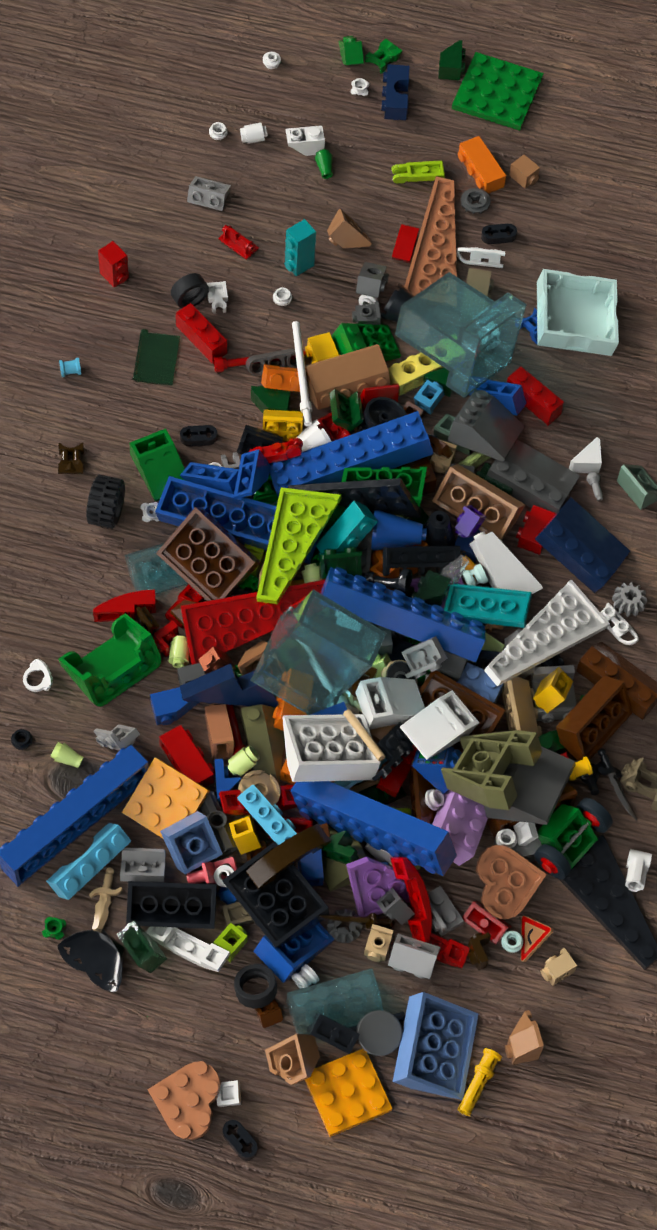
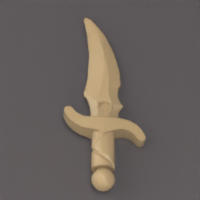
(102, 905)

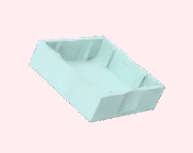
(577, 312)

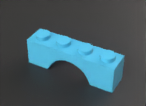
(74, 876)

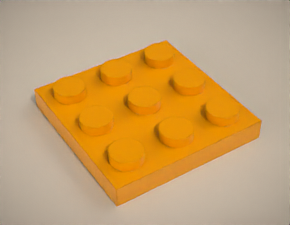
(164, 797)
(347, 1092)

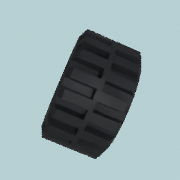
(105, 501)

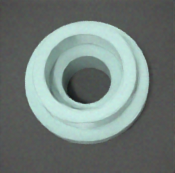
(512, 935)

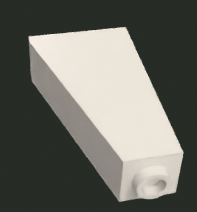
(501, 566)

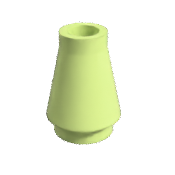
(64, 754)

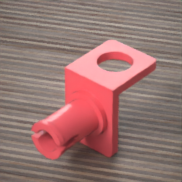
(207, 873)

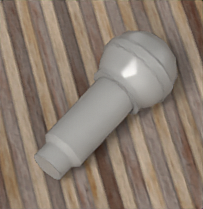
(593, 479)

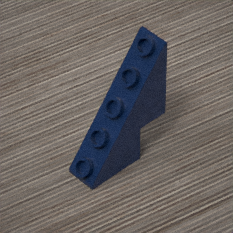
(227, 688)

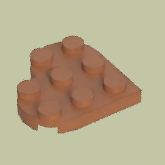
(508, 881)
(186, 1099)

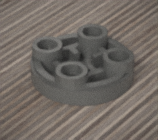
(379, 1033)

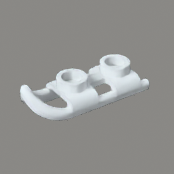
(479, 253)
(621, 625)

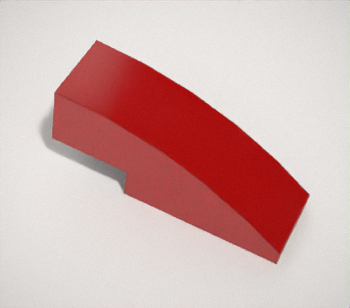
(125, 603)

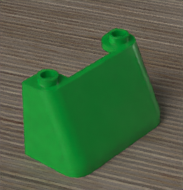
(114, 664)

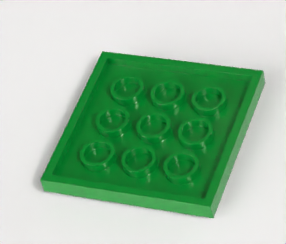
(497, 91)

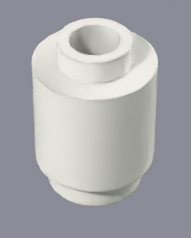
(253, 133)

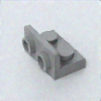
(208, 193)
(444, 914)

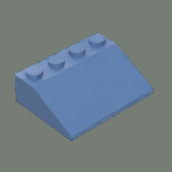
(435, 1046)

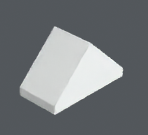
(588, 459)

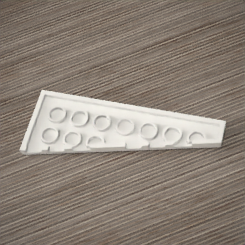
(557, 627)

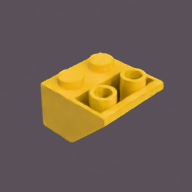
(283, 423)

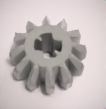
(636, 601)

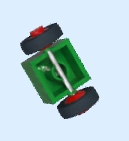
(570, 836)

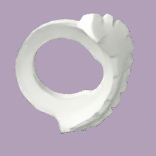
(46, 683)

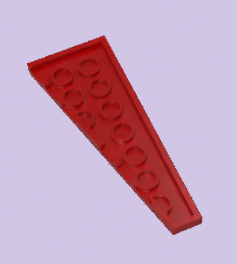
(235, 619)

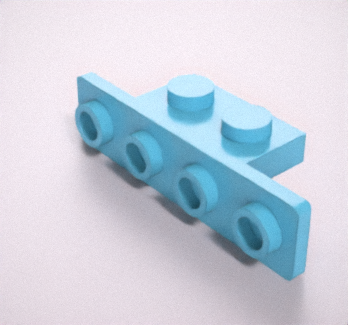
(266, 815)

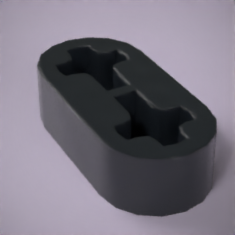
(499, 233)
(198, 435)
(236, 1143)

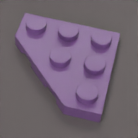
(370, 882)

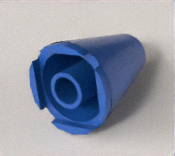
(396, 531)

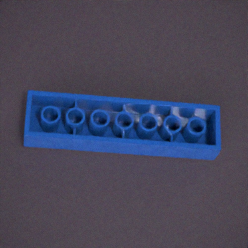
(377, 447)
(243, 518)
(405, 614)
(72, 815)
(376, 824)

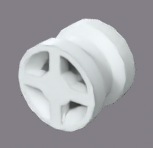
(305, 977)

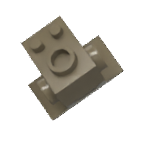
(630, 776)

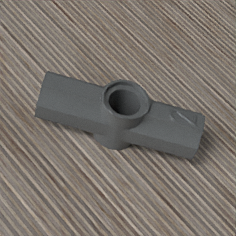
(223, 834)

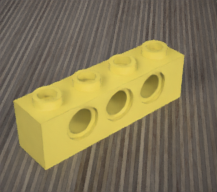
(414, 365)

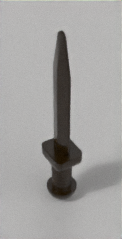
(369, 920)

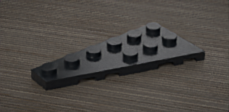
(382, 495)
(602, 890)

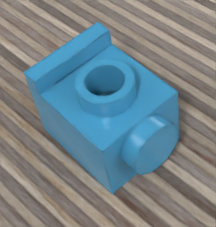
(429, 389)

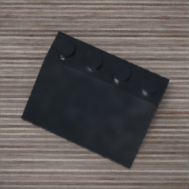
(281, 907)

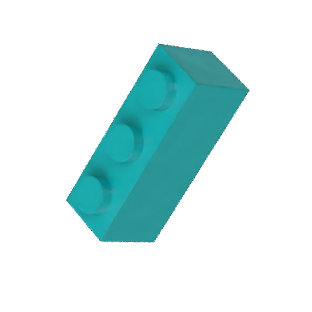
(300, 247)
(348, 529)

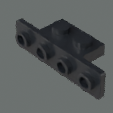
(393, 746)

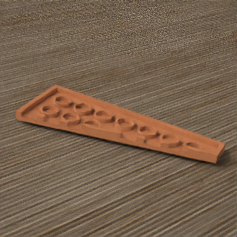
(436, 242)

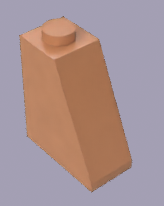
(219, 731)

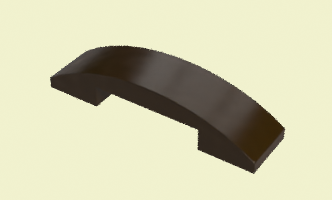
(286, 854)

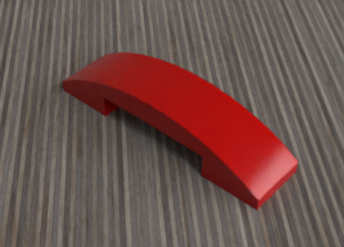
(232, 805)
(422, 922)

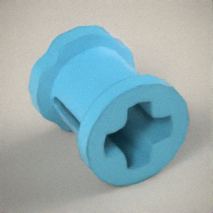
(70, 367)

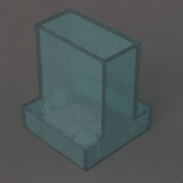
(462, 330)
(317, 653)

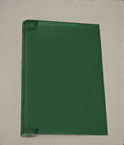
(156, 358)

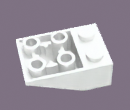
(388, 700)
(439, 725)

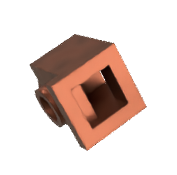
(214, 660)

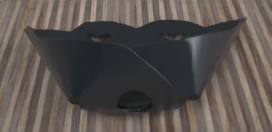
(98, 955)

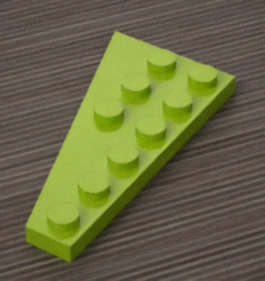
(295, 528)

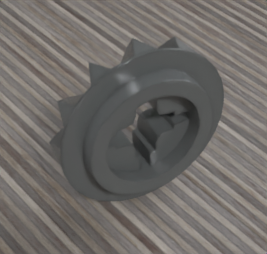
(475, 194)
(341, 934)

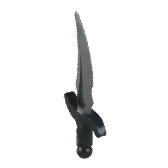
(614, 774)

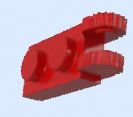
(281, 451)

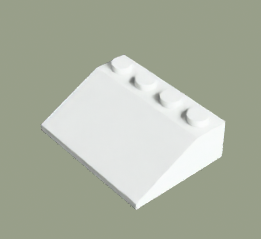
(327, 749)

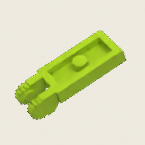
(418, 171)

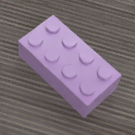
(463, 821)

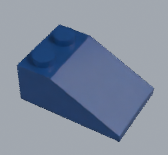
(294, 954)

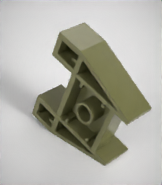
(483, 763)

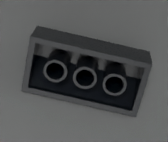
(171, 904)

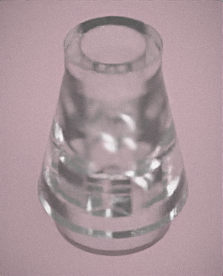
(455, 569)

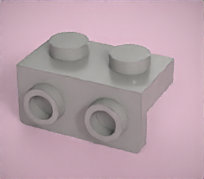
(424, 657)
(118, 738)
(143, 865)

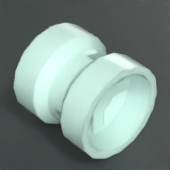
(478, 573)

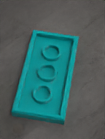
(489, 604)

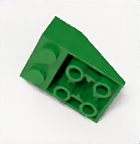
(354, 337)
(156, 461)

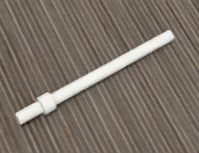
(305, 405)

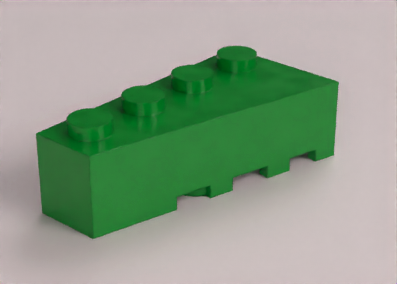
(412, 478)

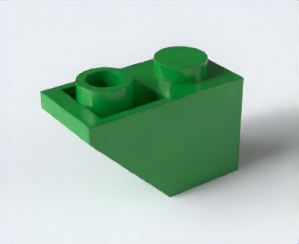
(351, 50)

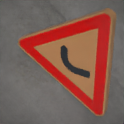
(533, 936)

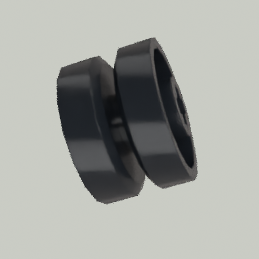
(380, 411)

